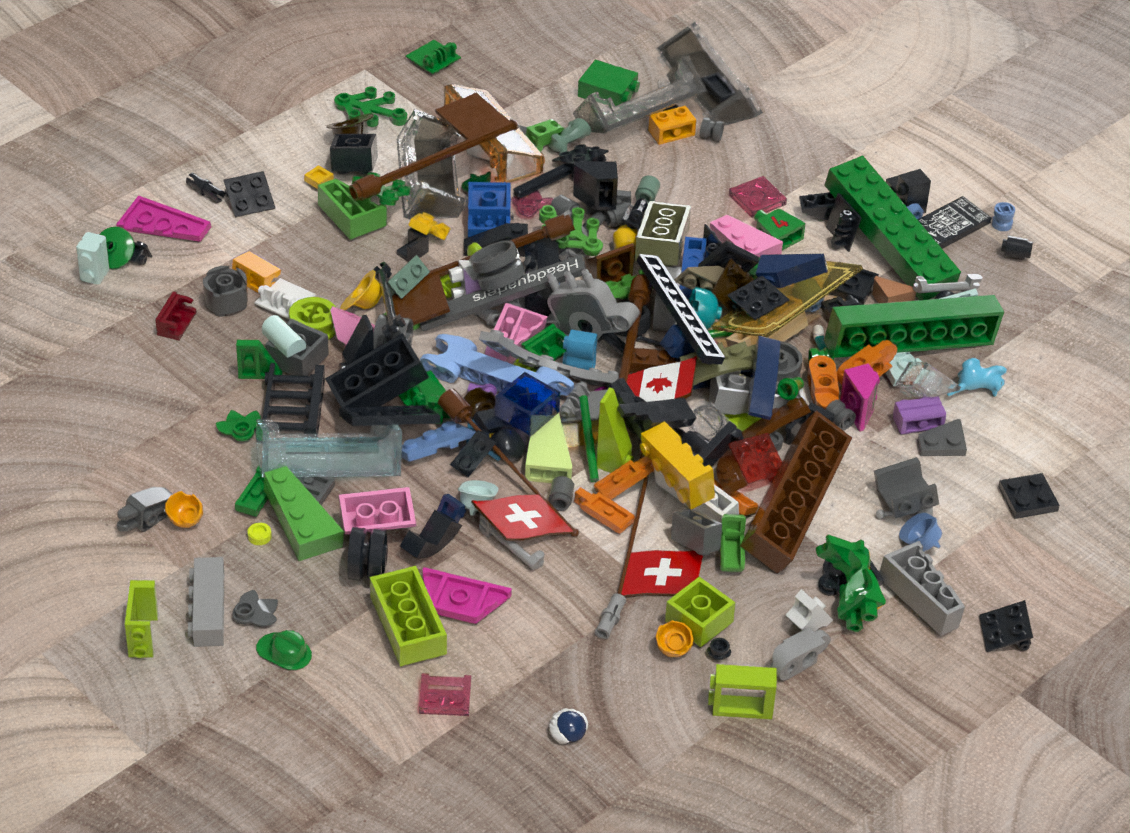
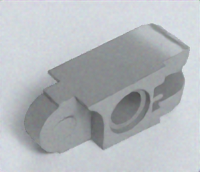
(799, 652)

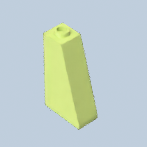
(548, 453)

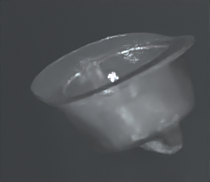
(709, 419)

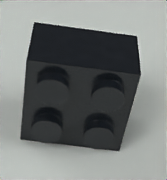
(353, 153)

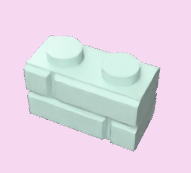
(92, 258)

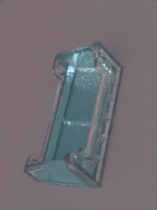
(330, 454)

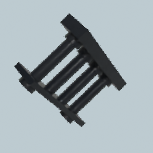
(313, 395)

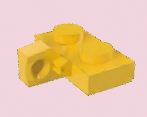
(425, 224)

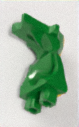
(861, 594)

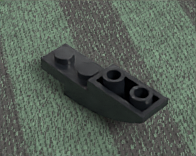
(817, 205)

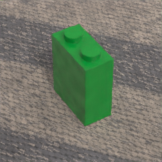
(608, 82)

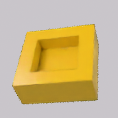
(318, 176)

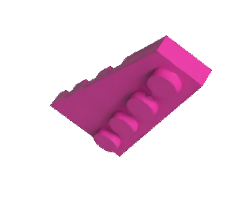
(161, 220)

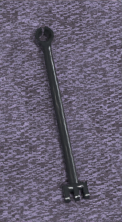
(393, 320)

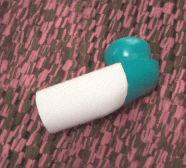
(818, 334)

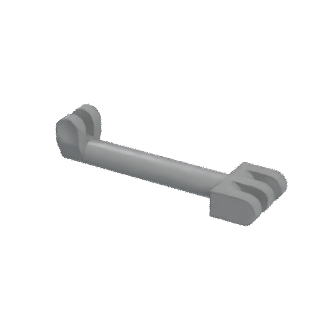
(970, 283)
(534, 561)

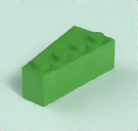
(302, 517)

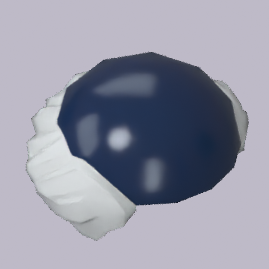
(568, 725)

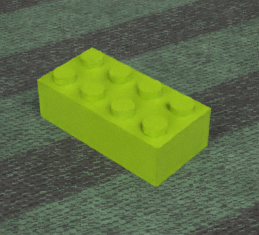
(408, 616)

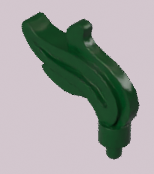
(474, 178)

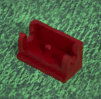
(175, 317)

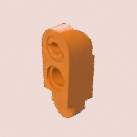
(877, 357)
(822, 381)

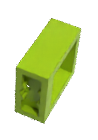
(743, 678)

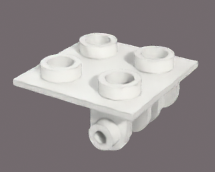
(281, 297)

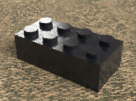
(378, 375)

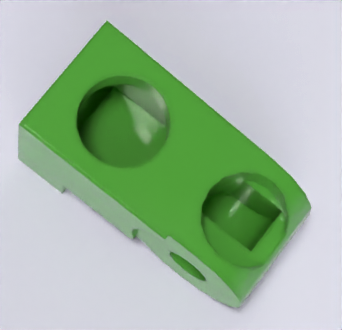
(541, 133)

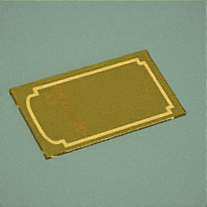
(801, 296)

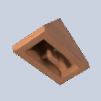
(890, 291)

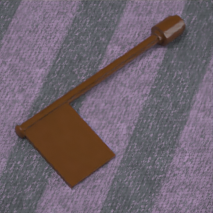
(469, 116)
(428, 296)

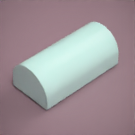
(282, 336)

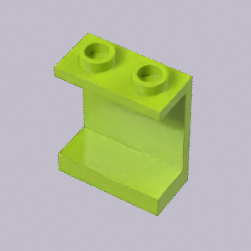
(141, 606)

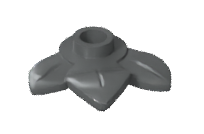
(255, 610)

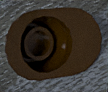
(350, 126)

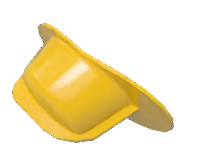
(365, 294)

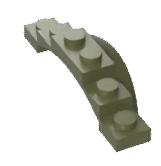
(737, 358)

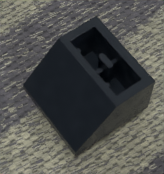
(596, 184)

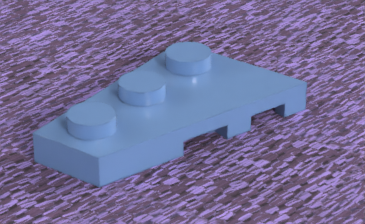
(431, 440)

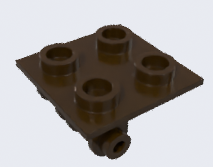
(729, 281)

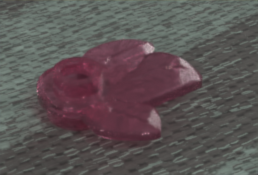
(531, 203)

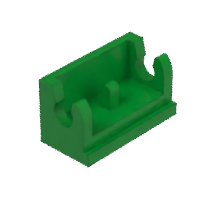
(547, 343)

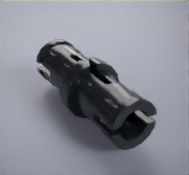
(205, 187)

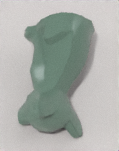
(576, 129)

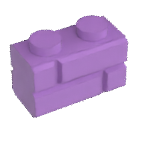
(919, 414)

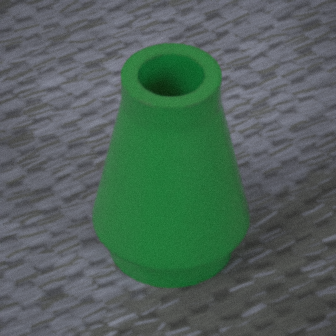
(790, 387)

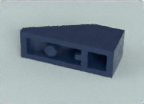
(790, 268)

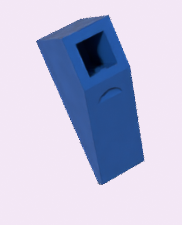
(693, 254)

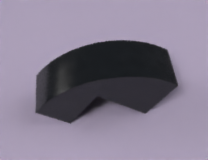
(433, 538)

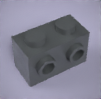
(696, 531)

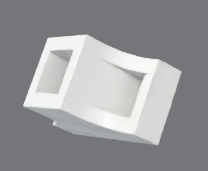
(808, 612)

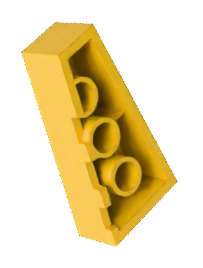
(679, 466)

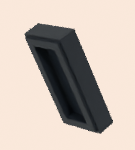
(718, 87)

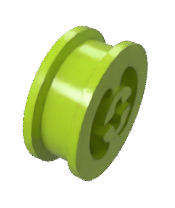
(314, 313)

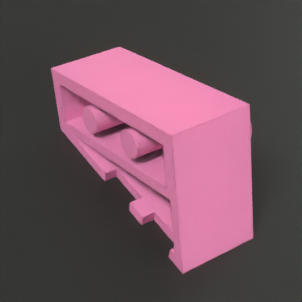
(745, 236)
(517, 325)

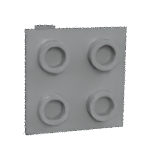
(571, 408)

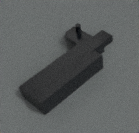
(672, 411)

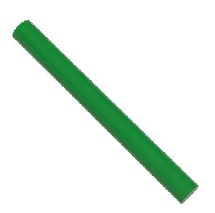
(588, 437)

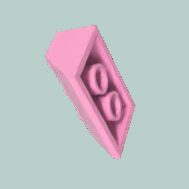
(377, 510)

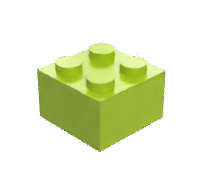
(701, 609)

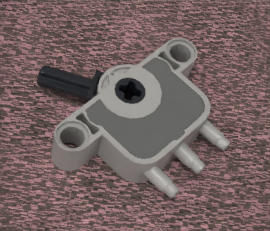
(589, 308)

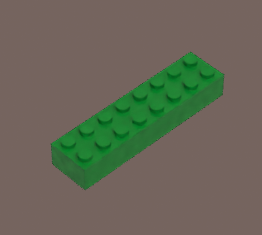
(891, 225)
(915, 325)

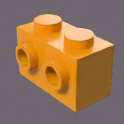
(672, 125)

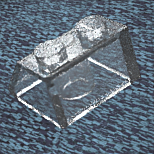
(923, 380)

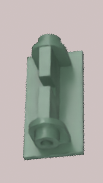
(408, 277)

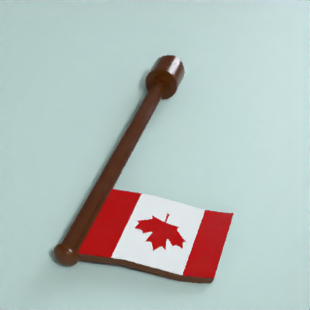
(657, 382)

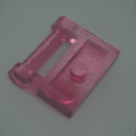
(443, 700)

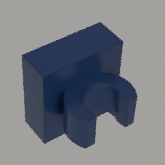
(452, 507)

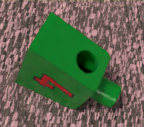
(781, 226)

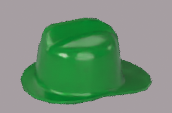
(285, 649)

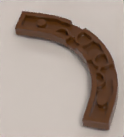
(728, 468)

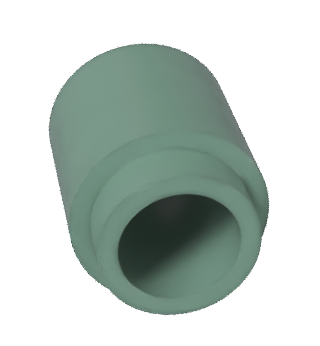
(648, 188)

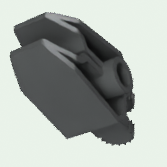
(143, 509)

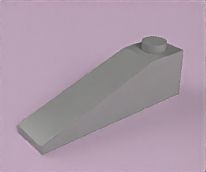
(731, 393)

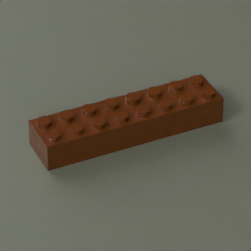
(796, 492)

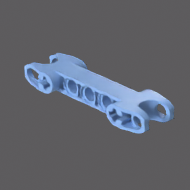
(463, 361)

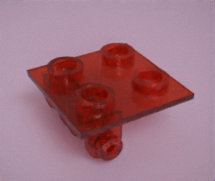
(756, 458)

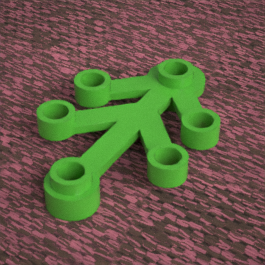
(591, 245)

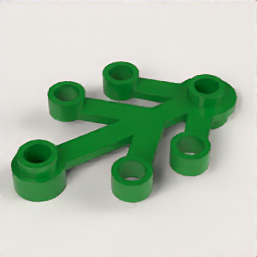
(346, 102)
(391, 193)

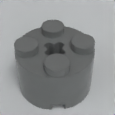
(225, 290)

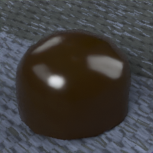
(480, 400)

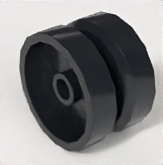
(364, 554)

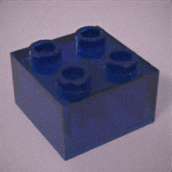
(527, 403)

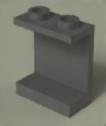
(905, 488)

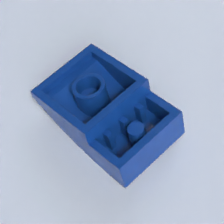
(488, 206)

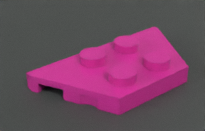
(462, 596)

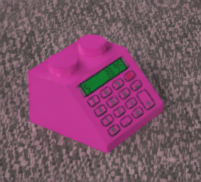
(860, 393)

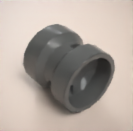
(711, 129)
(842, 417)

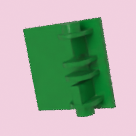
(434, 56)
(420, 393)

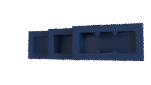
(764, 378)

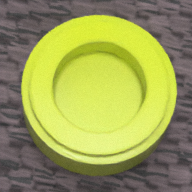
(259, 534)

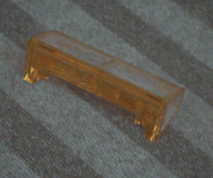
(509, 153)

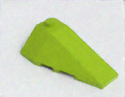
(613, 439)

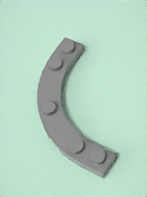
(506, 347)

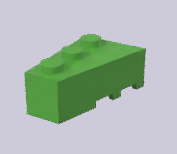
(351, 216)

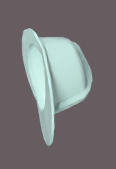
(476, 491)

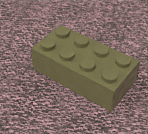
(663, 231)

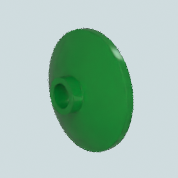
(122, 246)

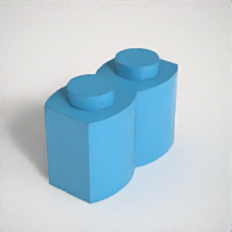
(580, 349)

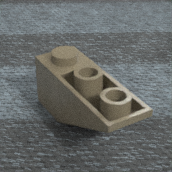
(700, 277)

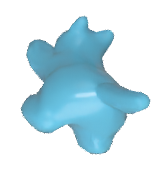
(976, 377)

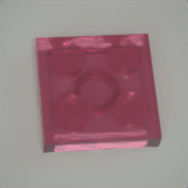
(757, 195)

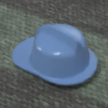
(921, 528)

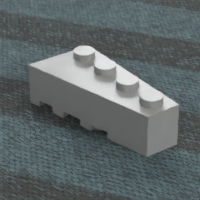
(922, 587)

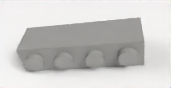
(208, 602)

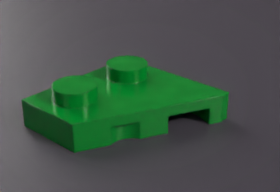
(253, 360)

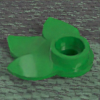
(239, 426)

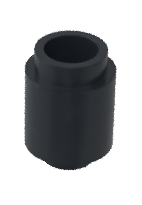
(1017, 247)
(695, 441)

